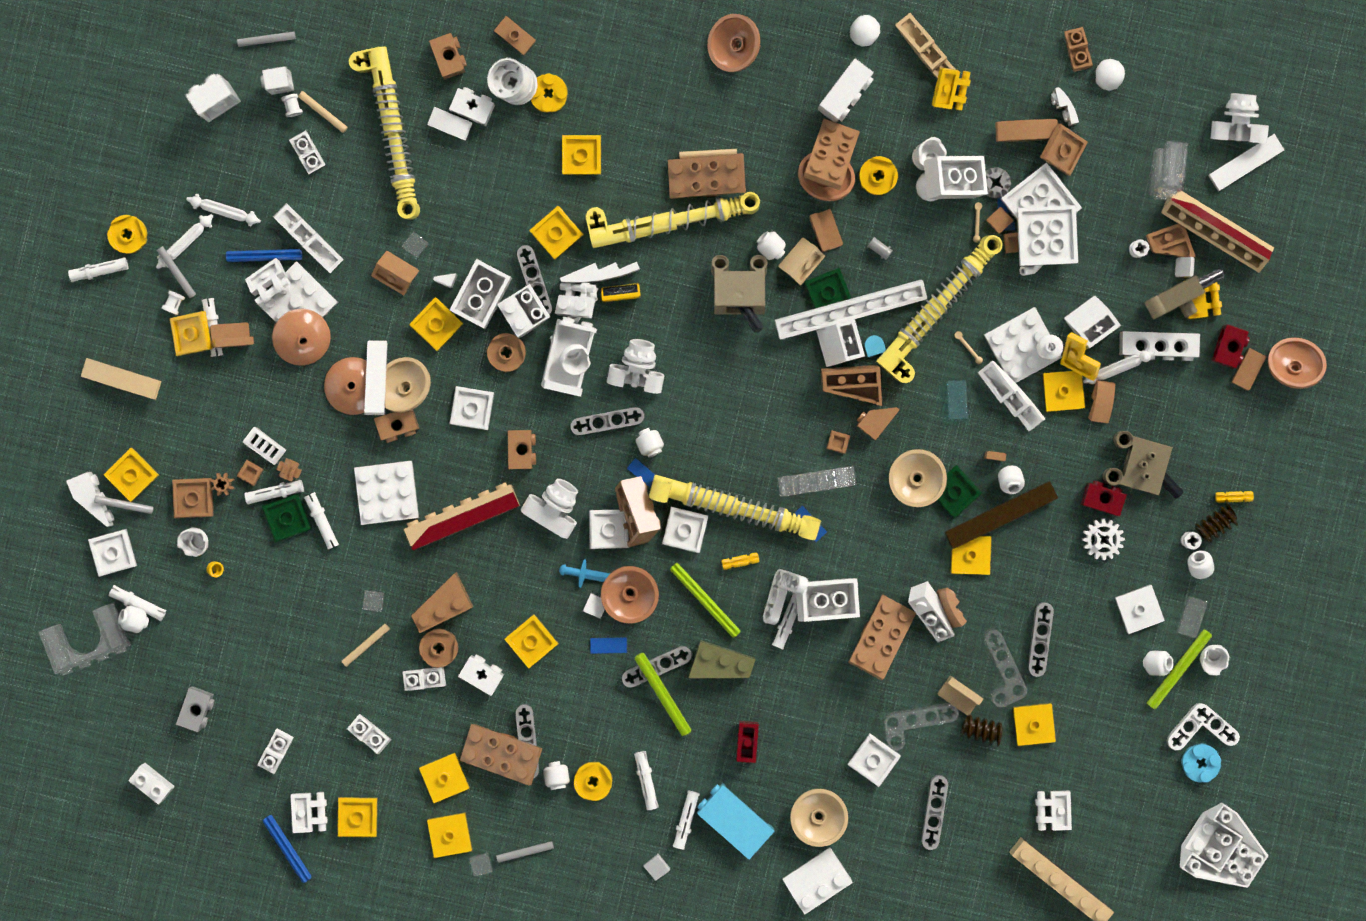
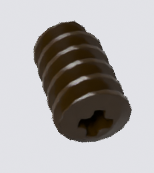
(1217, 523)
(982, 729)

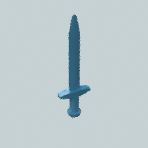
(583, 573)

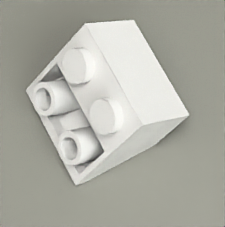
(523, 311)
(1092, 321)
(840, 343)

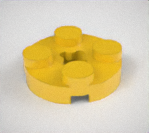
(559, 93)
(873, 166)
(116, 231)
(582, 778)

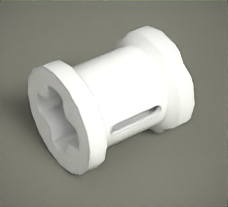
(291, 105)
(1136, 254)
(173, 302)
(1194, 545)

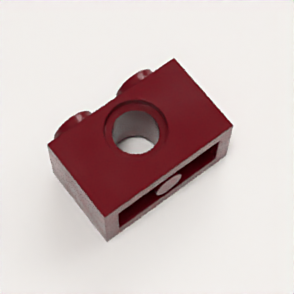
(1222, 354)
(1115, 501)
(747, 741)

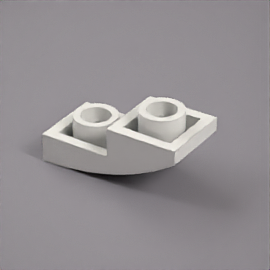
(1061, 100)
(449, 123)
(307, 152)
(424, 678)
(369, 734)
(275, 751)

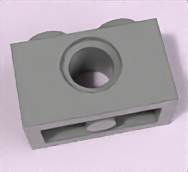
(187, 717)

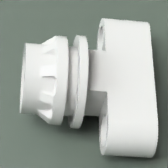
(1241, 108)
(638, 357)
(549, 513)

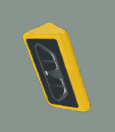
(620, 292)

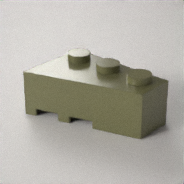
(720, 662)

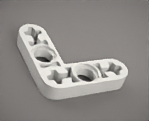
(781, 583)
(1198, 721)

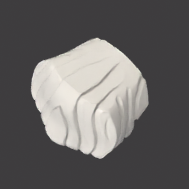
(928, 149)

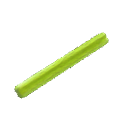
(705, 600)
(1179, 669)
(662, 694)

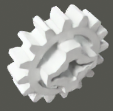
(1110, 532)

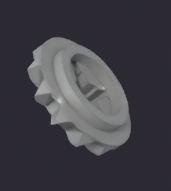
(1005, 183)

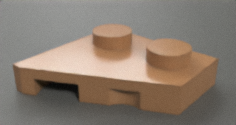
(1171, 241)

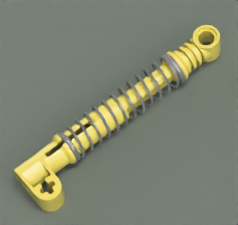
(391, 122)
(934, 309)
(690, 495)

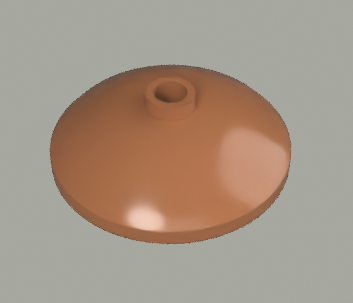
(725, 40)
(822, 191)
(298, 325)
(1298, 355)
(337, 389)
(629, 607)

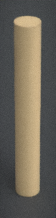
(323, 112)
(692, 154)
(365, 645)

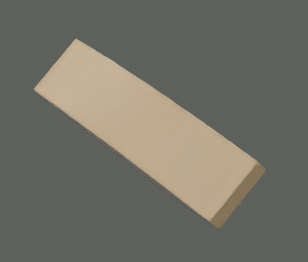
(923, 44)
(121, 378)

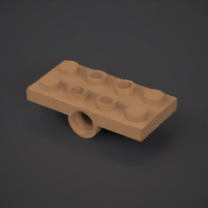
(831, 154)
(706, 176)
(882, 637)
(501, 754)

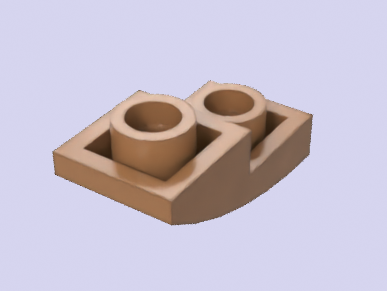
(1078, 49)
(1103, 401)
(949, 603)

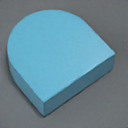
(874, 345)

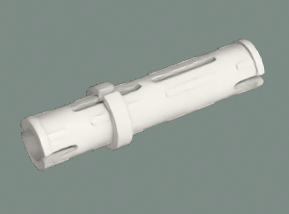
(91, 271)
(211, 320)
(274, 492)
(321, 520)
(130, 599)
(786, 624)
(644, 773)
(692, 798)

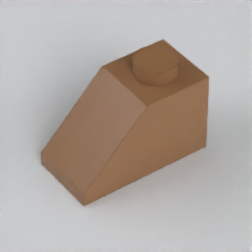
(875, 421)

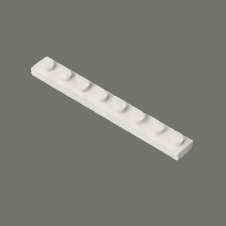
(850, 309)

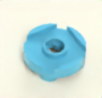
(1205, 773)

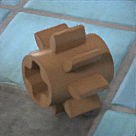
(289, 469)
(216, 484)

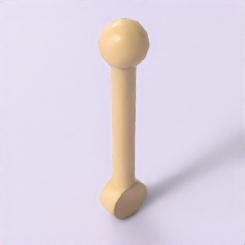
(977, 206)
(958, 335)

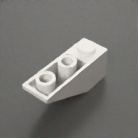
(84, 490)
(930, 611)

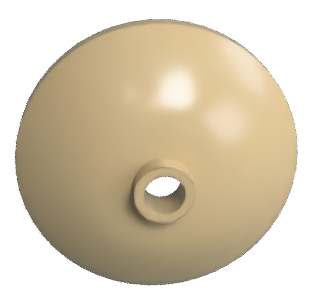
(405, 374)
(931, 473)
(819, 831)

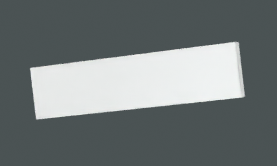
(1246, 162)
(376, 378)

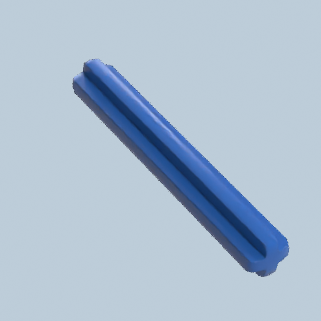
(263, 255)
(286, 848)

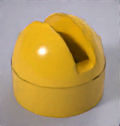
(217, 568)

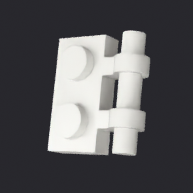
(265, 277)
(574, 305)
(1060, 810)
(302, 812)

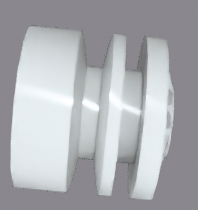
(512, 81)

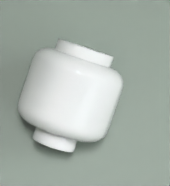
(771, 245)
(1043, 350)
(649, 442)
(1011, 479)
(1200, 564)
(133, 619)
(1158, 663)
(556, 775)

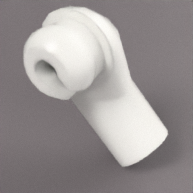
(1028, 270)

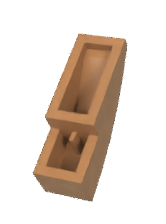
(1025, 130)

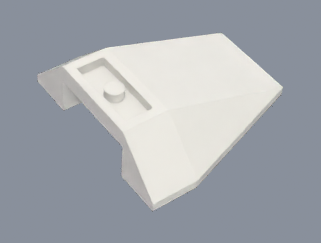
(1222, 848)

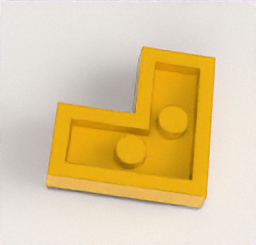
(1074, 357)

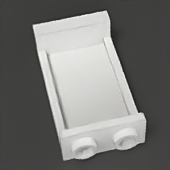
(566, 334)

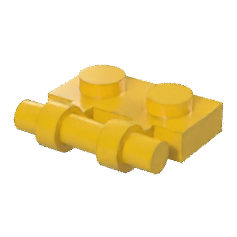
(946, 89)
(1202, 306)

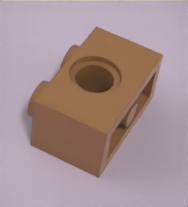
(448, 67)
(385, 425)
(516, 460)

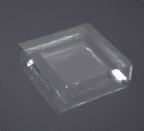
(415, 245)
(373, 600)
(480, 864)

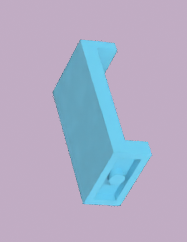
(734, 820)

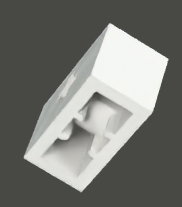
(277, 80)
(480, 114)
(486, 684)
(151, 783)

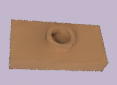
(515, 35)

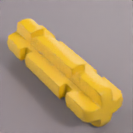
(1221, 497)
(740, 561)

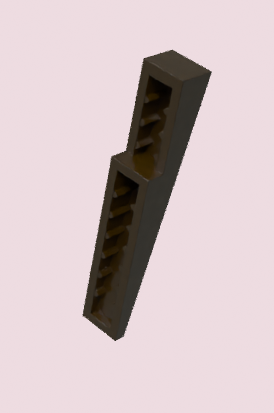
(1001, 514)

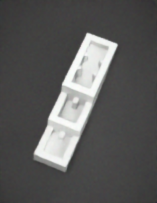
(308, 238)
(592, 274)
(1010, 393)

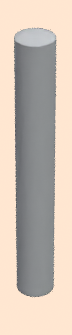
(266, 39)
(176, 272)
(123, 504)
(525, 851)

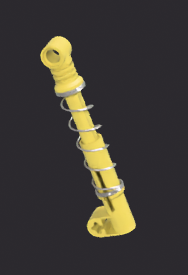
(665, 221)

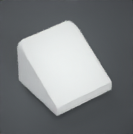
(1184, 267)
(446, 280)
(594, 606)
(657, 867)

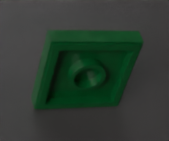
(827, 289)
(958, 492)
(286, 517)

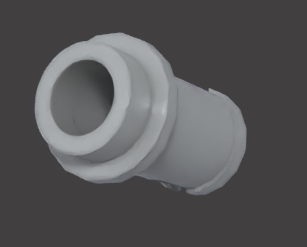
(880, 248)

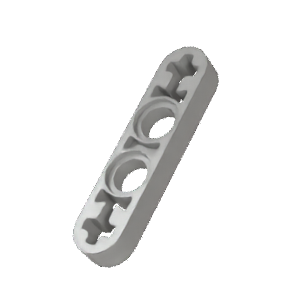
(537, 280)
(606, 417)
(1043, 639)
(655, 662)
(532, 739)
(934, 812)

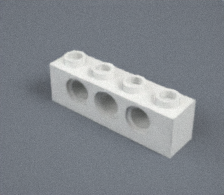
(1189, 341)

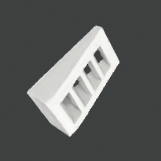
(252, 434)

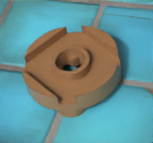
(512, 343)
(430, 654)

